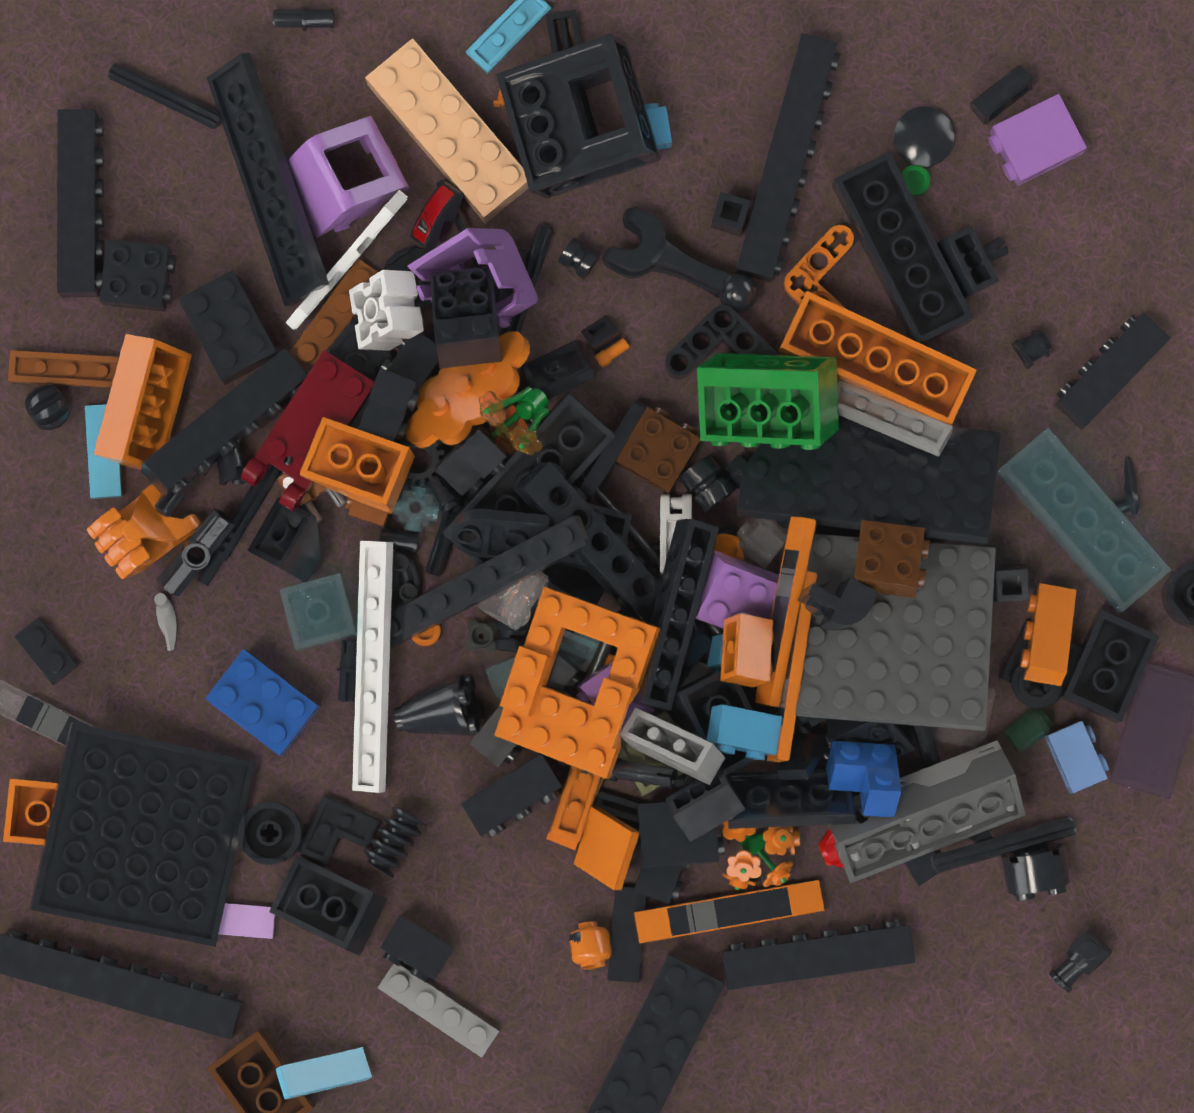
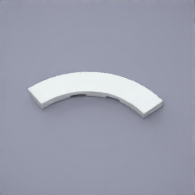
(348, 259)

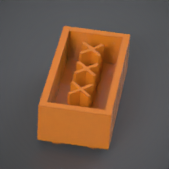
(142, 401)

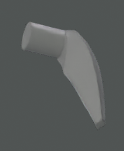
(166, 619)

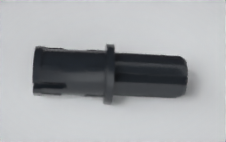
(303, 18)
(347, 670)

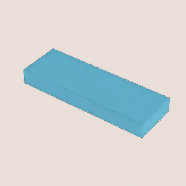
(507, 33)
(104, 474)
(323, 1073)

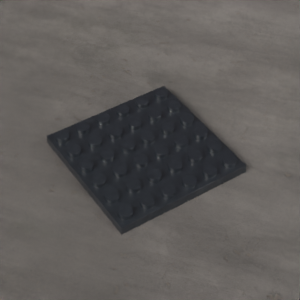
(142, 835)

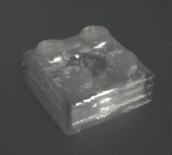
(515, 603)

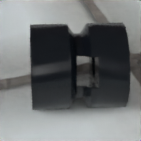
(707, 483)

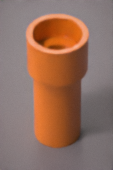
(606, 356)

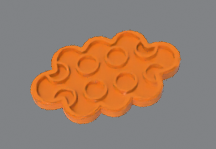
(450, 401)

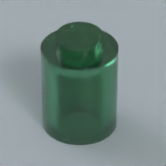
(1027, 730)

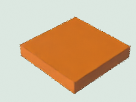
(606, 848)

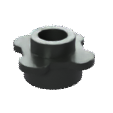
(487, 642)

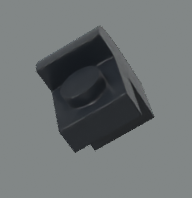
(840, 610)

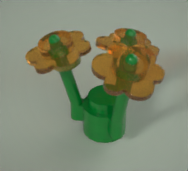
(531, 405)

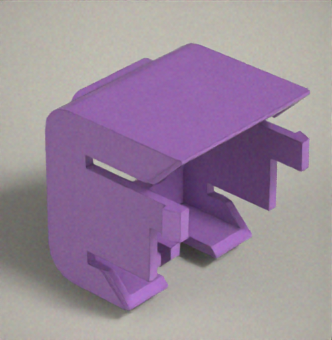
(321, 193)
(503, 262)

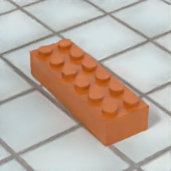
(879, 358)

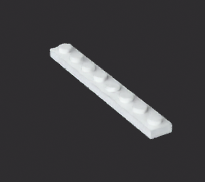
(372, 666)

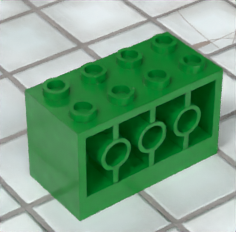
(768, 400)

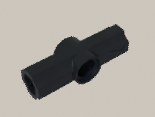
(184, 566)

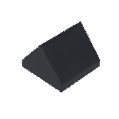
(601, 334)

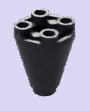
(443, 709)

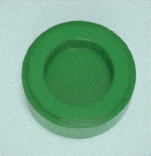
(916, 179)

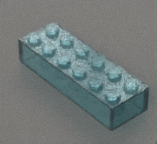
(1083, 520)

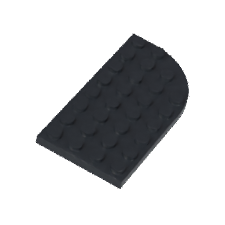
(878, 480)

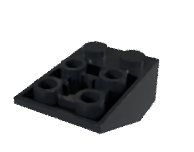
(465, 317)

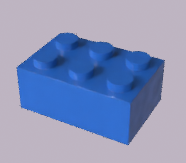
(262, 703)

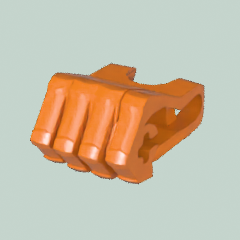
(139, 534)

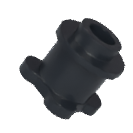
(1032, 348)

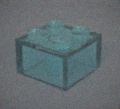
(318, 612)

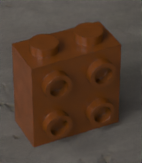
(658, 449)
(891, 558)

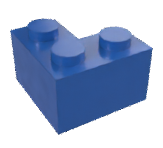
(867, 770)

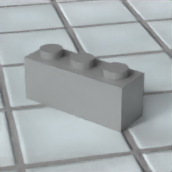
(672, 746)

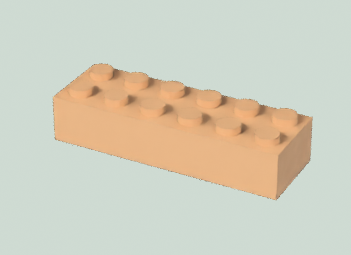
(448, 130)

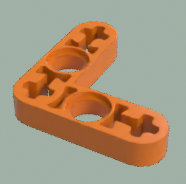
(812, 276)

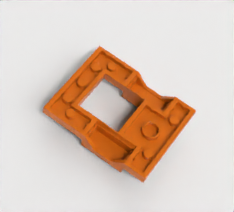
(557, 722)

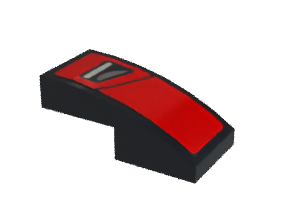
(440, 207)

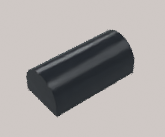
(1002, 94)

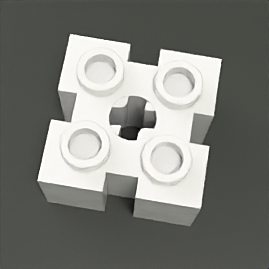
(386, 310)

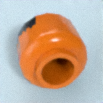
(590, 945)

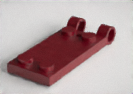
(329, 392)

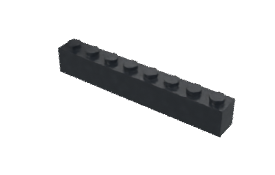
(786, 158)
(119, 986)

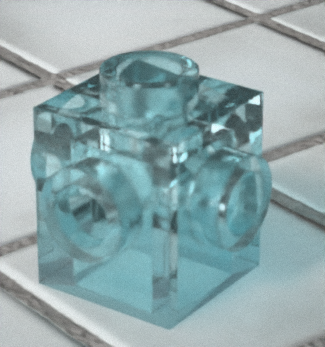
(416, 521)

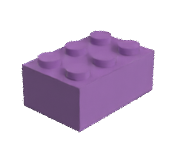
(735, 589)

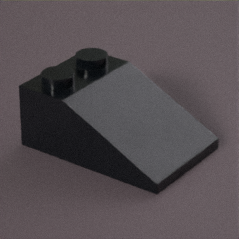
(328, 905)

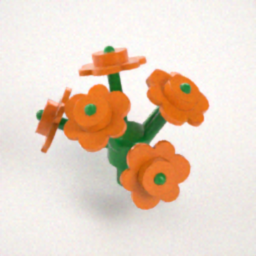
(745, 865)

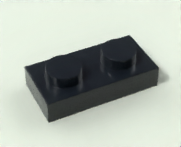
(46, 651)

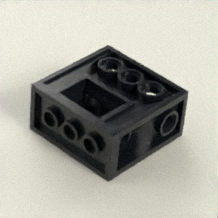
(564, 108)

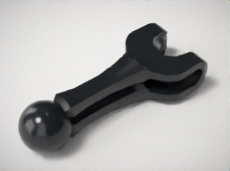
(660, 256)

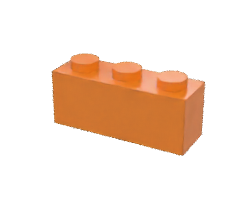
(1048, 634)

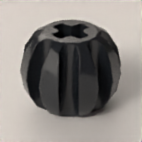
(47, 407)

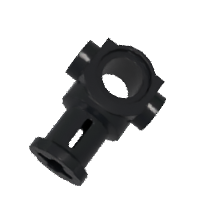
(1082, 958)

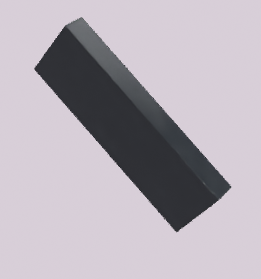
(625, 946)

